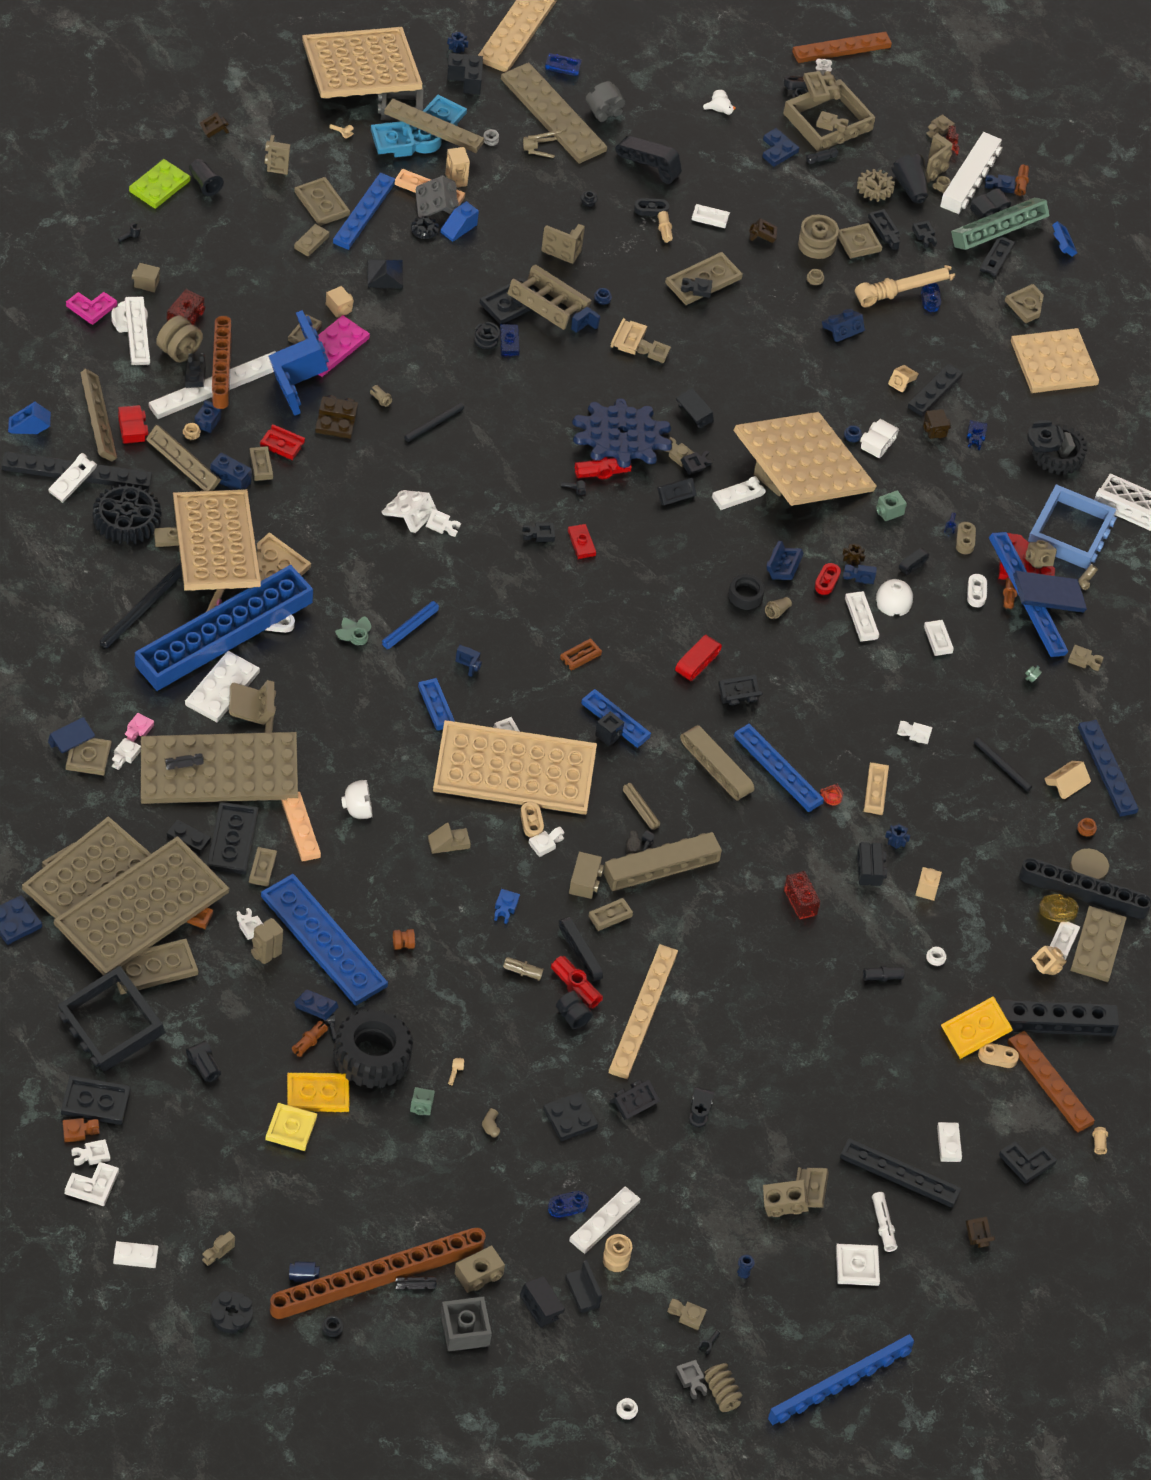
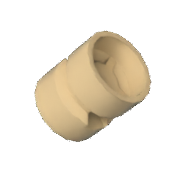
(617, 1253)

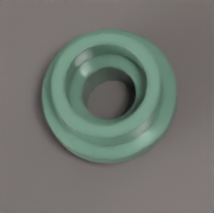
(1033, 673)

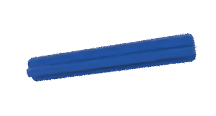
(410, 625)

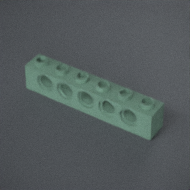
(1000, 223)

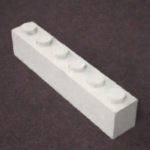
(971, 173)

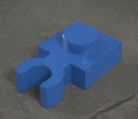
(506, 904)

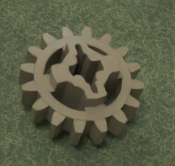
(875, 185)

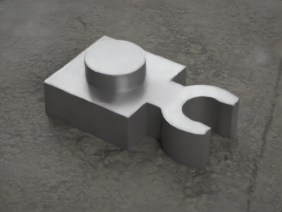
(692, 1376)

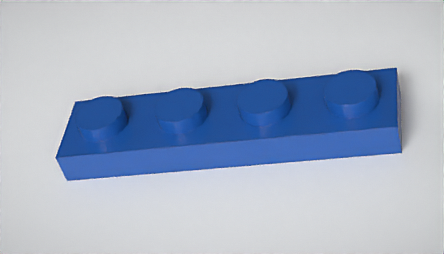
(601, 706)

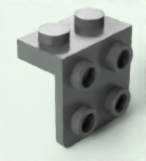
(436, 196)

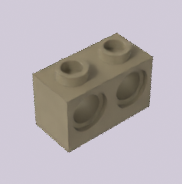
(785, 1193)

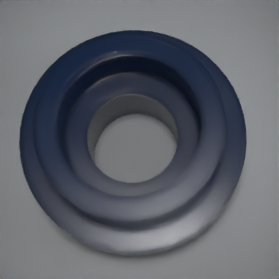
(602, 296)
(853, 433)

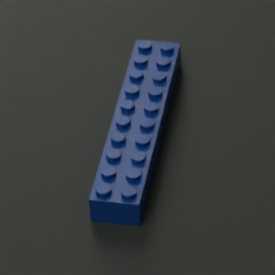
(223, 627)

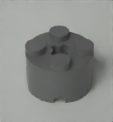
(605, 101)

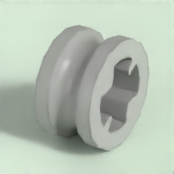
(491, 133)

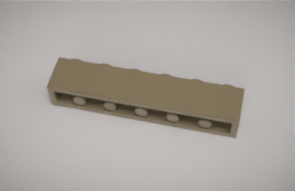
(662, 861)

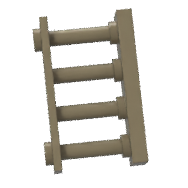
(554, 287)

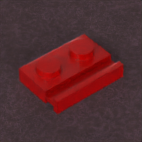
(282, 442)

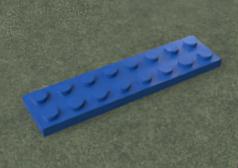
(324, 939)

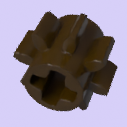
(853, 554)

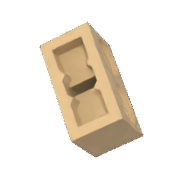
(457, 166)

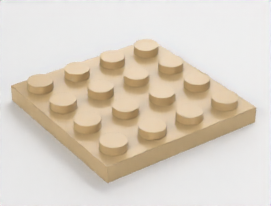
(1054, 360)

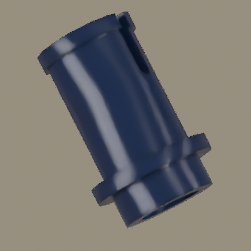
(745, 1264)

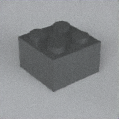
(466, 1323)

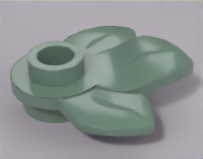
(352, 630)

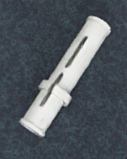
(886, 1228)

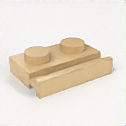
(628, 336)

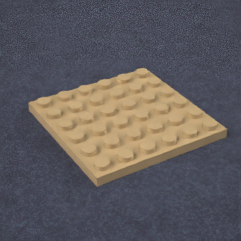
(362, 62)
(804, 458)

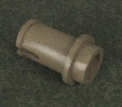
(383, 398)

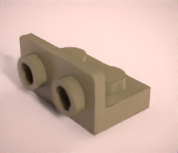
(277, 157)

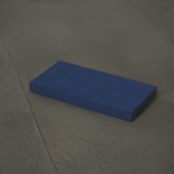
(1049, 591)

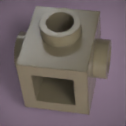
(1040, 554)

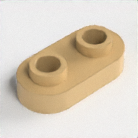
(531, 821)
(998, 1055)

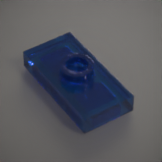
(509, 339)

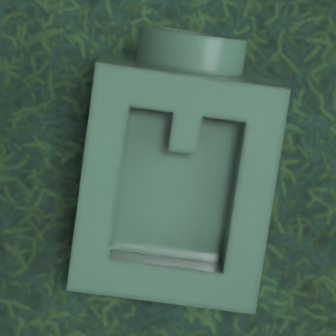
(422, 1101)

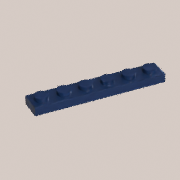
(1108, 768)

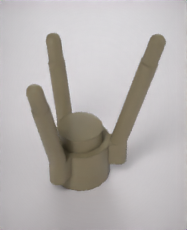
(531, 142)

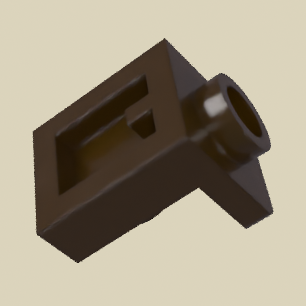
(214, 125)
(764, 230)

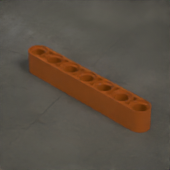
(221, 362)

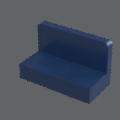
(71, 735)

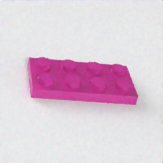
(341, 340)

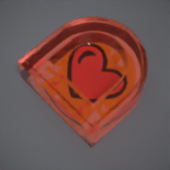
(832, 794)

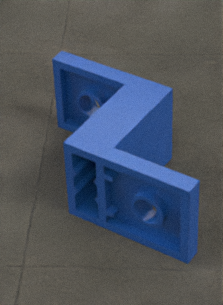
(299, 362)

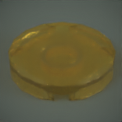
(1058, 908)

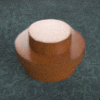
(1087, 827)

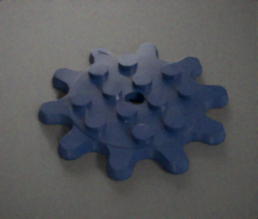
(604, 433)

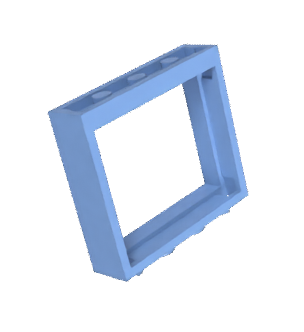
(1085, 504)

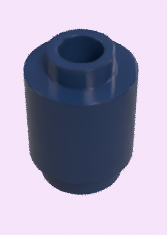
(303, 1271)

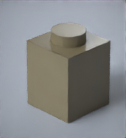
(146, 277)

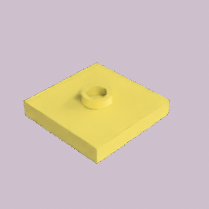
(291, 1126)

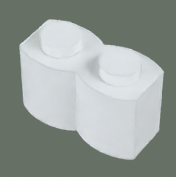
(879, 438)

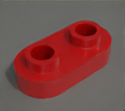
(825, 582)

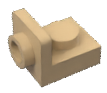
(901, 377)

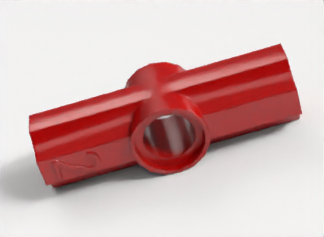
(601, 468)
(571, 975)

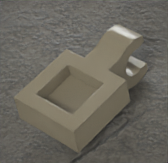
(939, 125)
(656, 351)
(690, 1315)

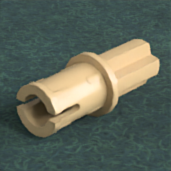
(665, 226)

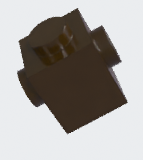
(936, 424)

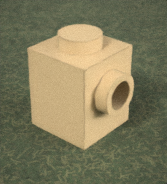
(339, 301)
(928, 883)

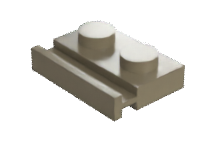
(816, 1184)

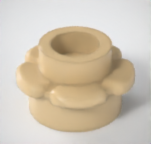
(191, 431)

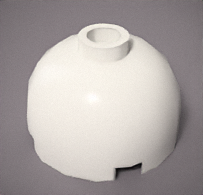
(894, 597)
(358, 800)

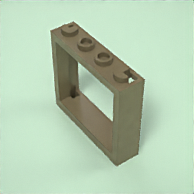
(803, 102)

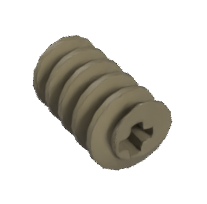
(723, 1387)

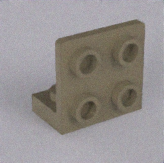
(938, 157)
(563, 245)

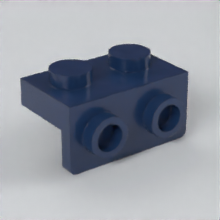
(844, 324)
(784, 562)

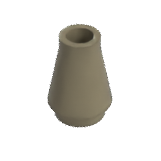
(776, 608)

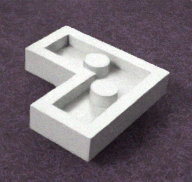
(95, 1189)

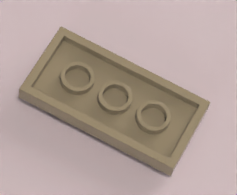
(715, 268)
(1098, 944)
(160, 965)

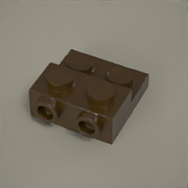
(336, 417)

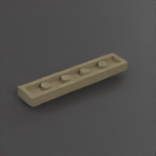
(183, 459)

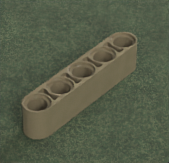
(717, 762)

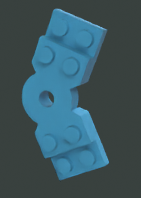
(405, 139)

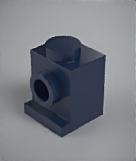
(208, 417)

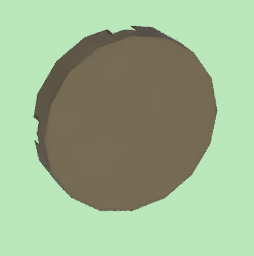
(1090, 863)

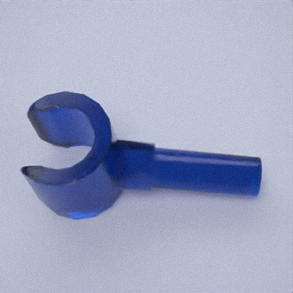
(951, 523)

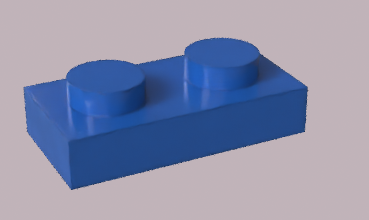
(1063, 236)

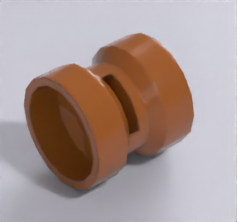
(403, 939)

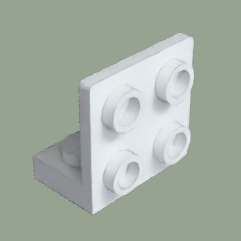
(413, 507)

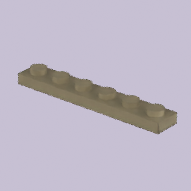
(434, 125)
(98, 415)

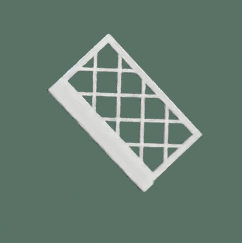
(1126, 509)

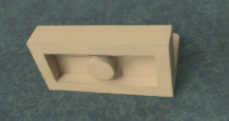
(1069, 778)

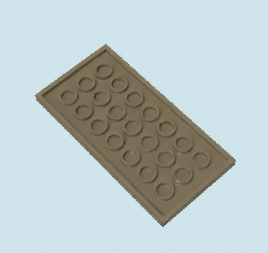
(233, 768)
(141, 906)

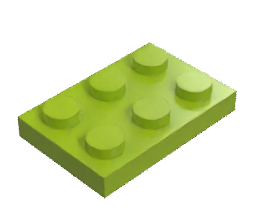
(159, 183)

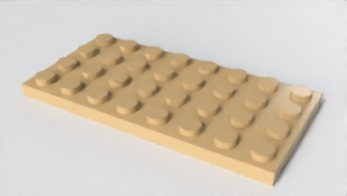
(216, 540)
(515, 767)

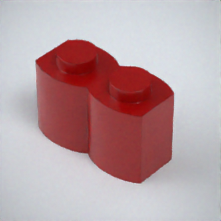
(132, 424)

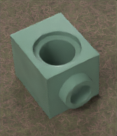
(891, 505)

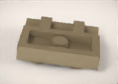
(817, 86)

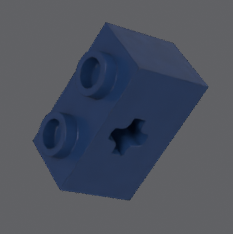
(231, 472)

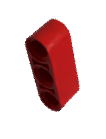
(698, 657)

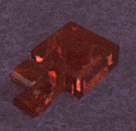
(952, 136)

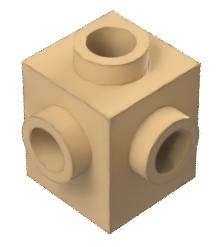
(1049, 960)

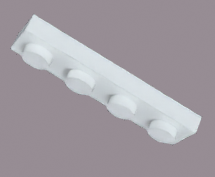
(137, 331)
(604, 1220)

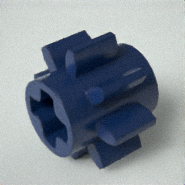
(457, 42)
(897, 836)

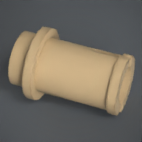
(1100, 1135)

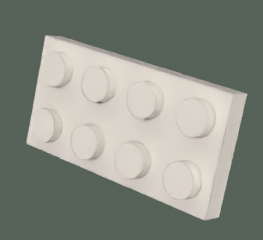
(212, 694)

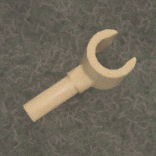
(346, 132)
(458, 1064)

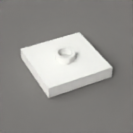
(857, 1264)

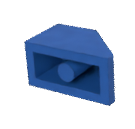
(460, 221)
(30, 420)

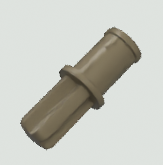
(523, 968)

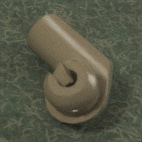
(1086, 576)
(489, 1123)

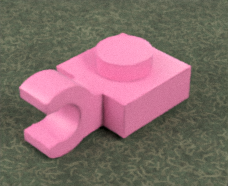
(138, 726)

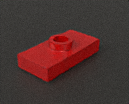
(581, 541)

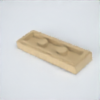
(876, 788)

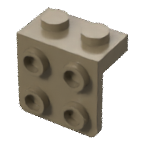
(252, 703)

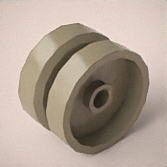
(818, 236)
(179, 338)

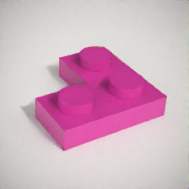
(91, 310)

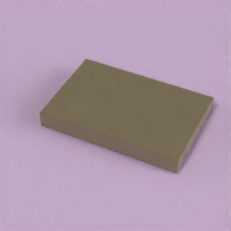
(322, 201)

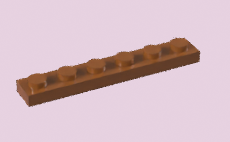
(842, 47)
(1051, 1082)

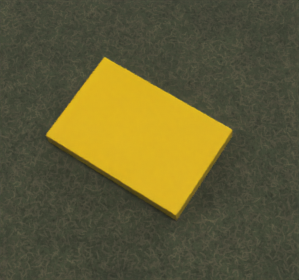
(976, 1027)
(318, 1092)

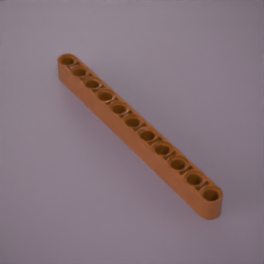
(372, 1280)

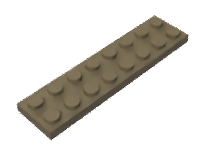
(553, 112)

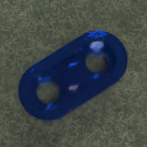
(931, 297)
(569, 1204)

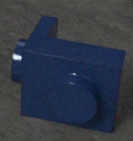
(584, 318)
(468, 657)

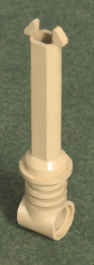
(869, 294)

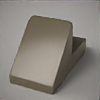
(448, 840)

